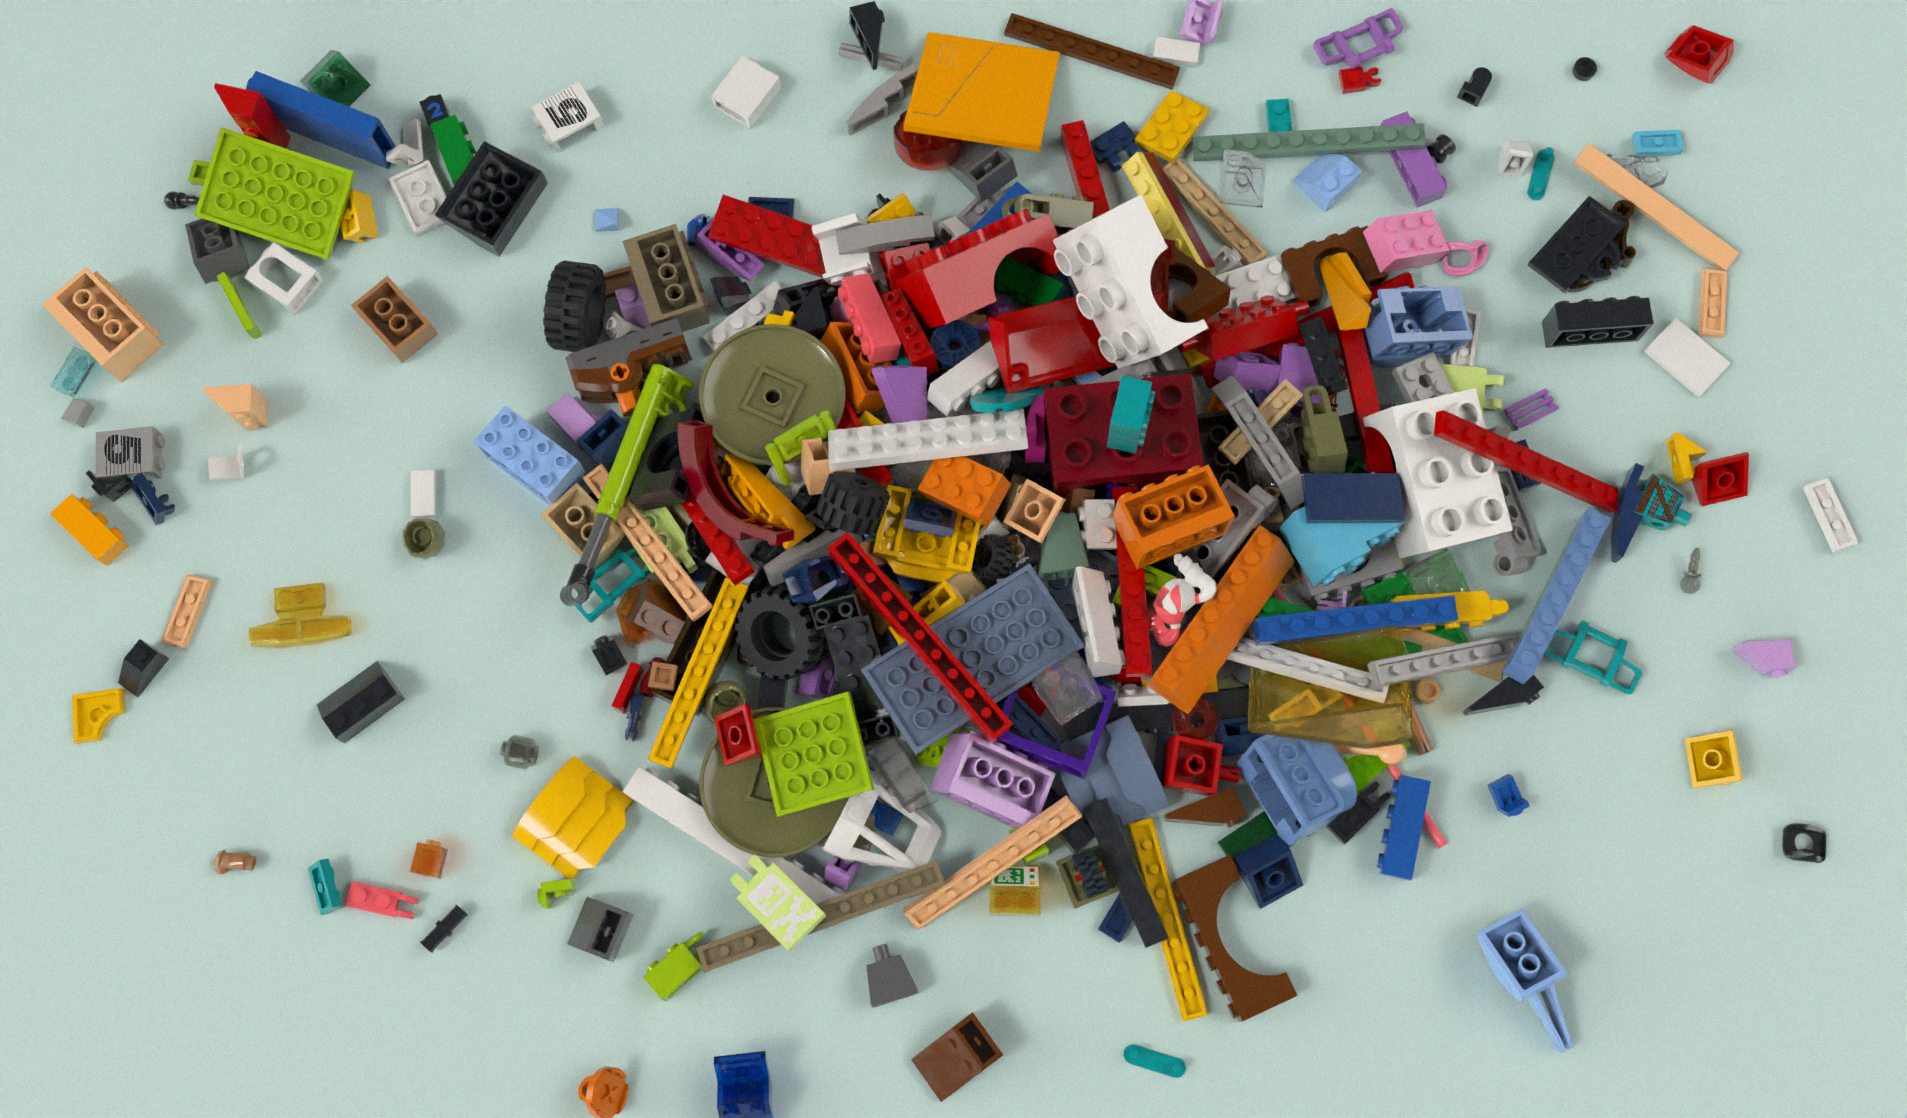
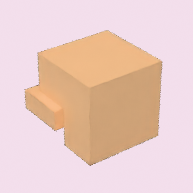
(816, 464)

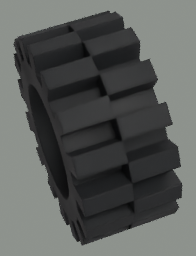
(993, 557)

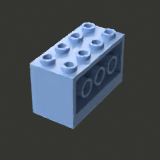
(529, 456)

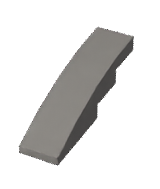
(876, 104)
(883, 234)
(802, 551)

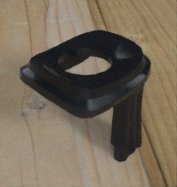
(1818, 836)

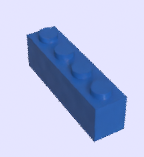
(1404, 828)

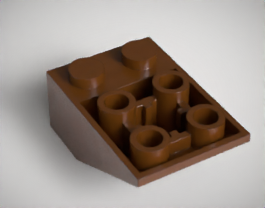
(957, 1057)

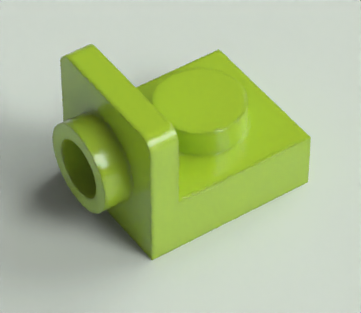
(560, 889)

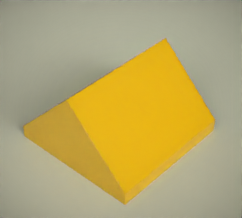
(1713, 759)

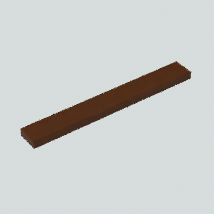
(1092, 51)

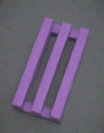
(1547, 400)

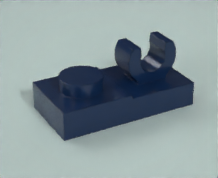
(154, 506)

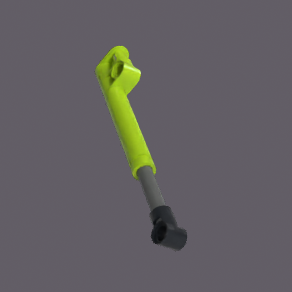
(660, 392)

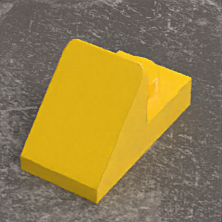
(1681, 451)

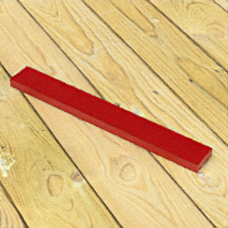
(1363, 398)

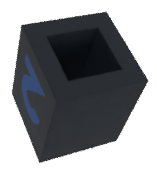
(434, 109)

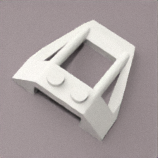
(852, 823)

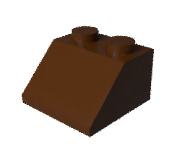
(657, 612)

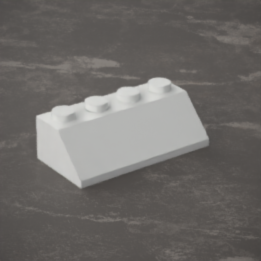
(1096, 622)

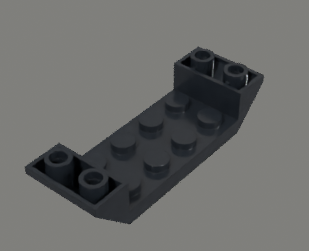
(853, 646)

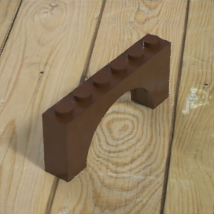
(1245, 990)

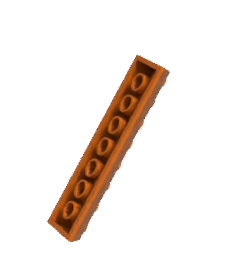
(1222, 620)

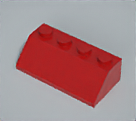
(253, 114)

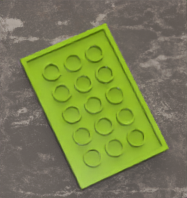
(275, 193)

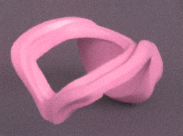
(1478, 252)

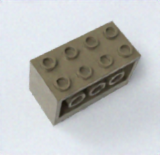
(667, 278)

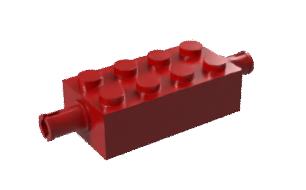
(1246, 327)

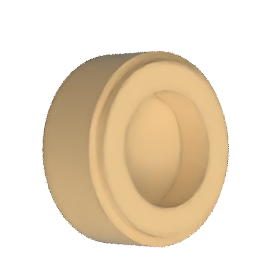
(1427, 691)

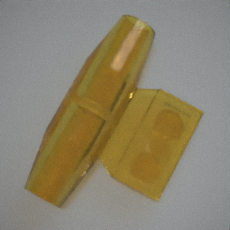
(300, 619)

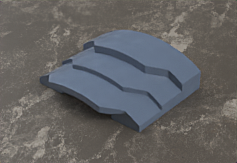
(1117, 772)

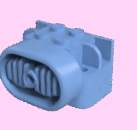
(1414, 323)
(1298, 784)

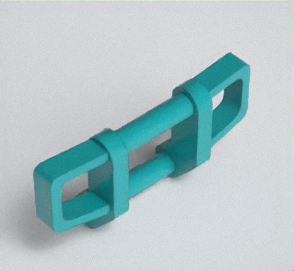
(608, 599)
(1617, 657)

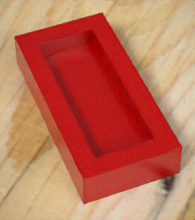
(627, 687)

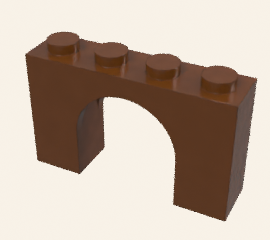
(1300, 261)
(1207, 294)

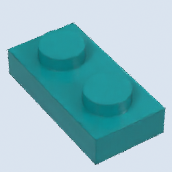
(1278, 115)
(324, 886)

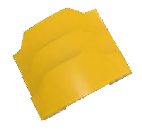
(922, 553)
(574, 819)

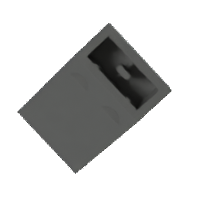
(983, 168)

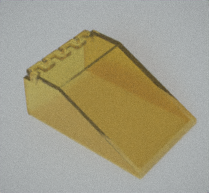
(1324, 715)

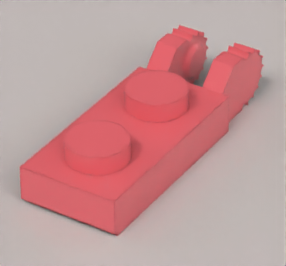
(378, 900)

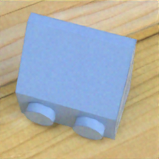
(1328, 179)

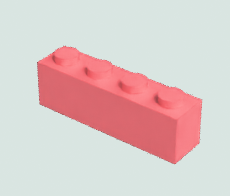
(869, 318)

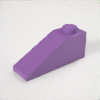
(734, 259)

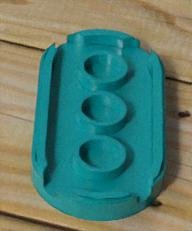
(999, 399)

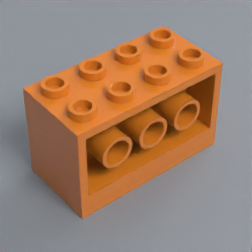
(1172, 516)

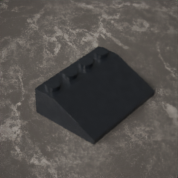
(492, 198)

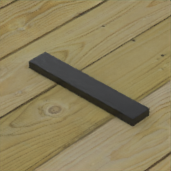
(1126, 872)

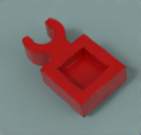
(1356, 80)

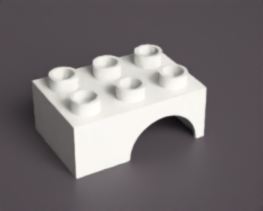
(1112, 270)
(1444, 488)

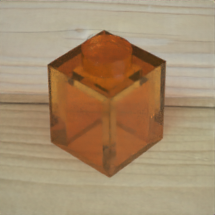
(429, 859)

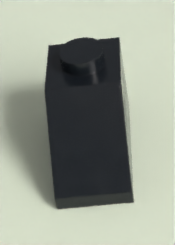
(730, 293)
(141, 667)

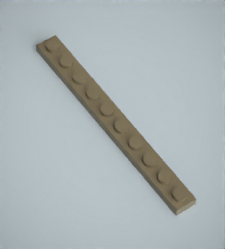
(836, 909)

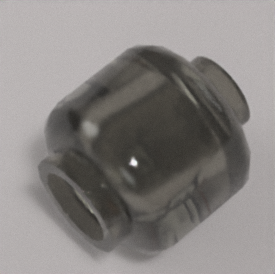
(519, 752)

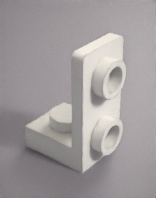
(411, 151)

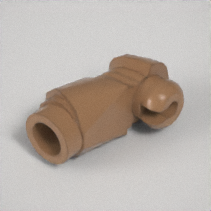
(238, 860)

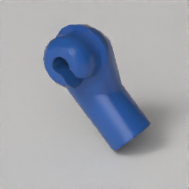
(695, 227)

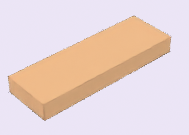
(1712, 303)
(187, 611)

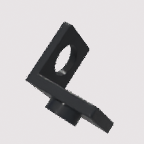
(110, 492)

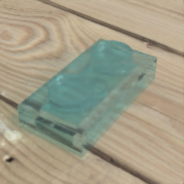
(73, 372)

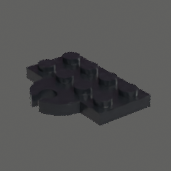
(1580, 247)

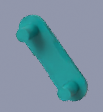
(1541, 174)
(1154, 1061)

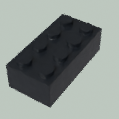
(1597, 321)

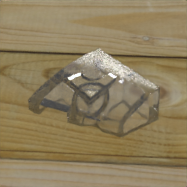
(1646, 169)
(1436, 575)

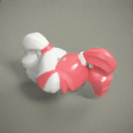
(1177, 598)

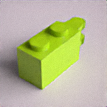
(675, 969)

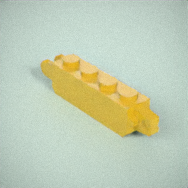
(1472, 608)

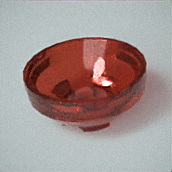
(1182, 724)

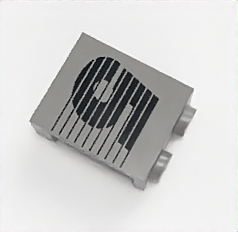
(129, 453)

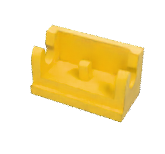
(359, 218)

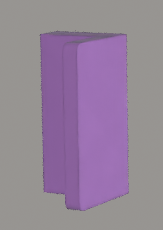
(819, 680)

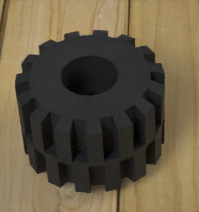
(853, 503)

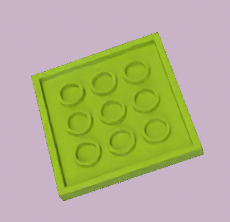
(814, 754)

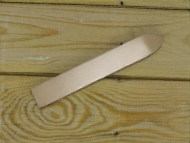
(1432, 641)

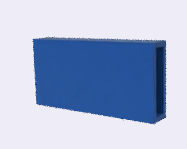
(325, 120)

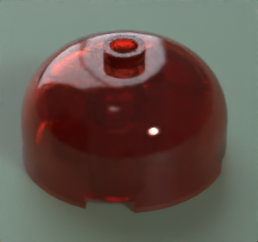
(924, 150)

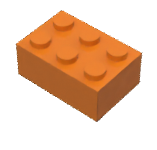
(965, 488)

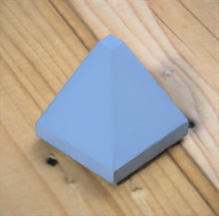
(607, 219)

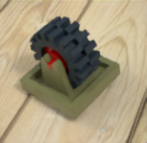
(1087, 876)

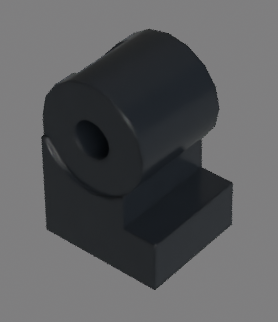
(1474, 89)

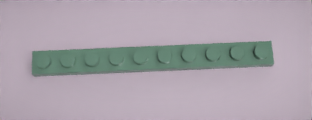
(1312, 141)

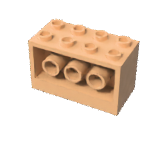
(104, 323)

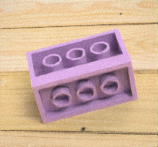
(992, 779)

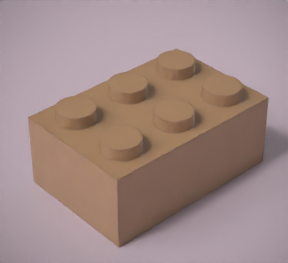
(394, 319)

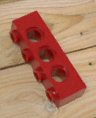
(912, 338)

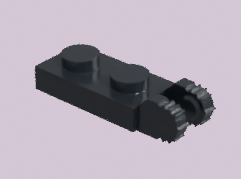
(1349, 822)

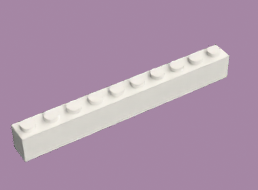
(691, 818)

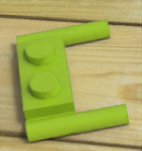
(790, 442)

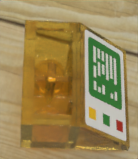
(1016, 892)

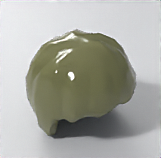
(423, 538)
(723, 698)

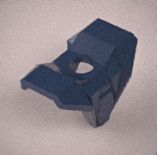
(804, 583)

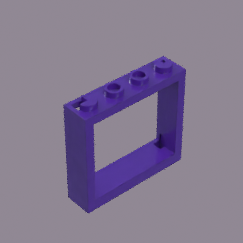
(1053, 757)

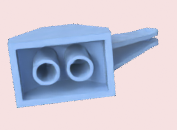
(1525, 968)

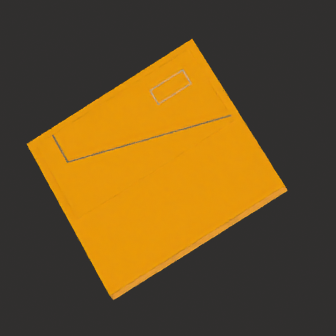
(982, 91)

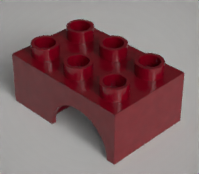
(1079, 427)

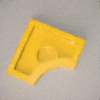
(93, 713)

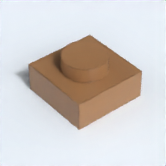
(663, 676)

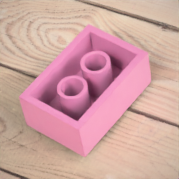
(1406, 241)

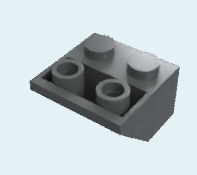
(600, 929)

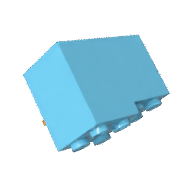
(1332, 548)

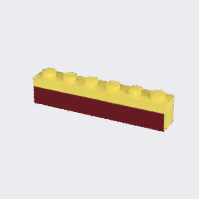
(1165, 207)

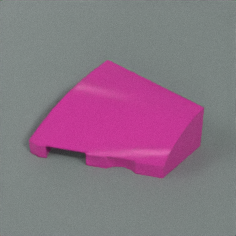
(1035, 432)

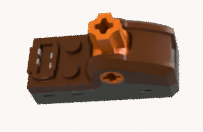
(620, 366)

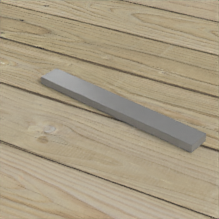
(1442, 660)

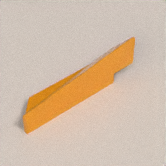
(1346, 291)
(765, 500)

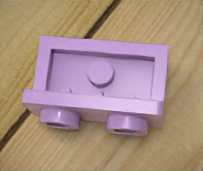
(1201, 21)

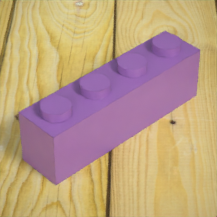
(1417, 168)

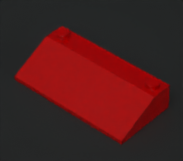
(1045, 344)

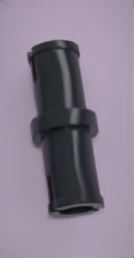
(444, 928)

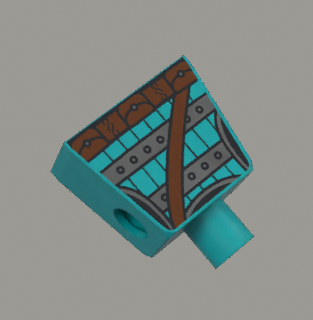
(1661, 505)

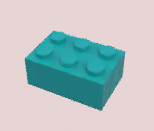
(1130, 414)

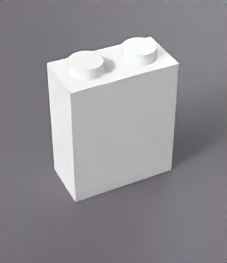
(746, 91)

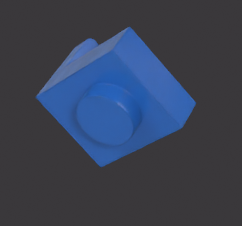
(1507, 796)

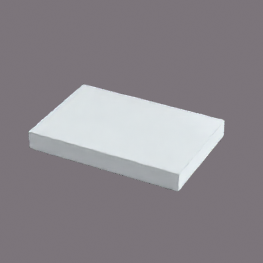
(419, 196)
(1687, 357)

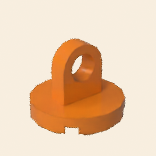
(604, 1092)

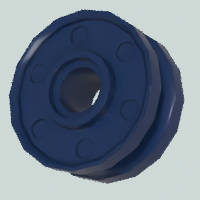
(953, 334)

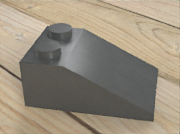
(216, 249)

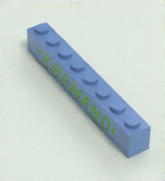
(1556, 596)

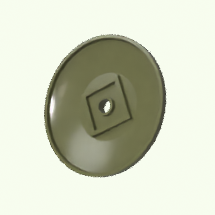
(764, 362)
(744, 812)

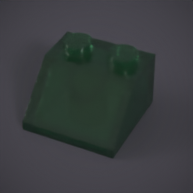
(335, 79)

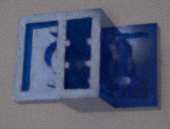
(743, 1086)

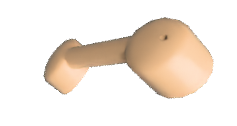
(1389, 754)

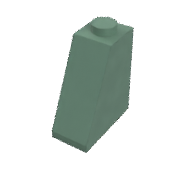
(1062, 549)

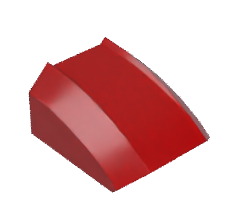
(1701, 53)

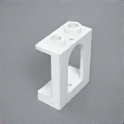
(299, 292)

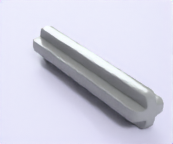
(884, 60)

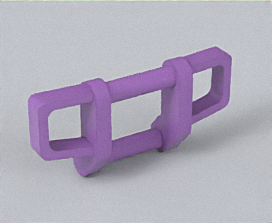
(1383, 43)

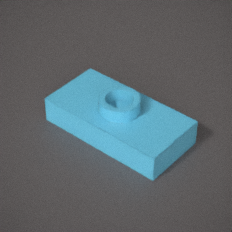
(1657, 142)

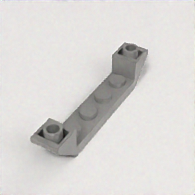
(1261, 439)

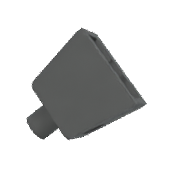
(888, 978)

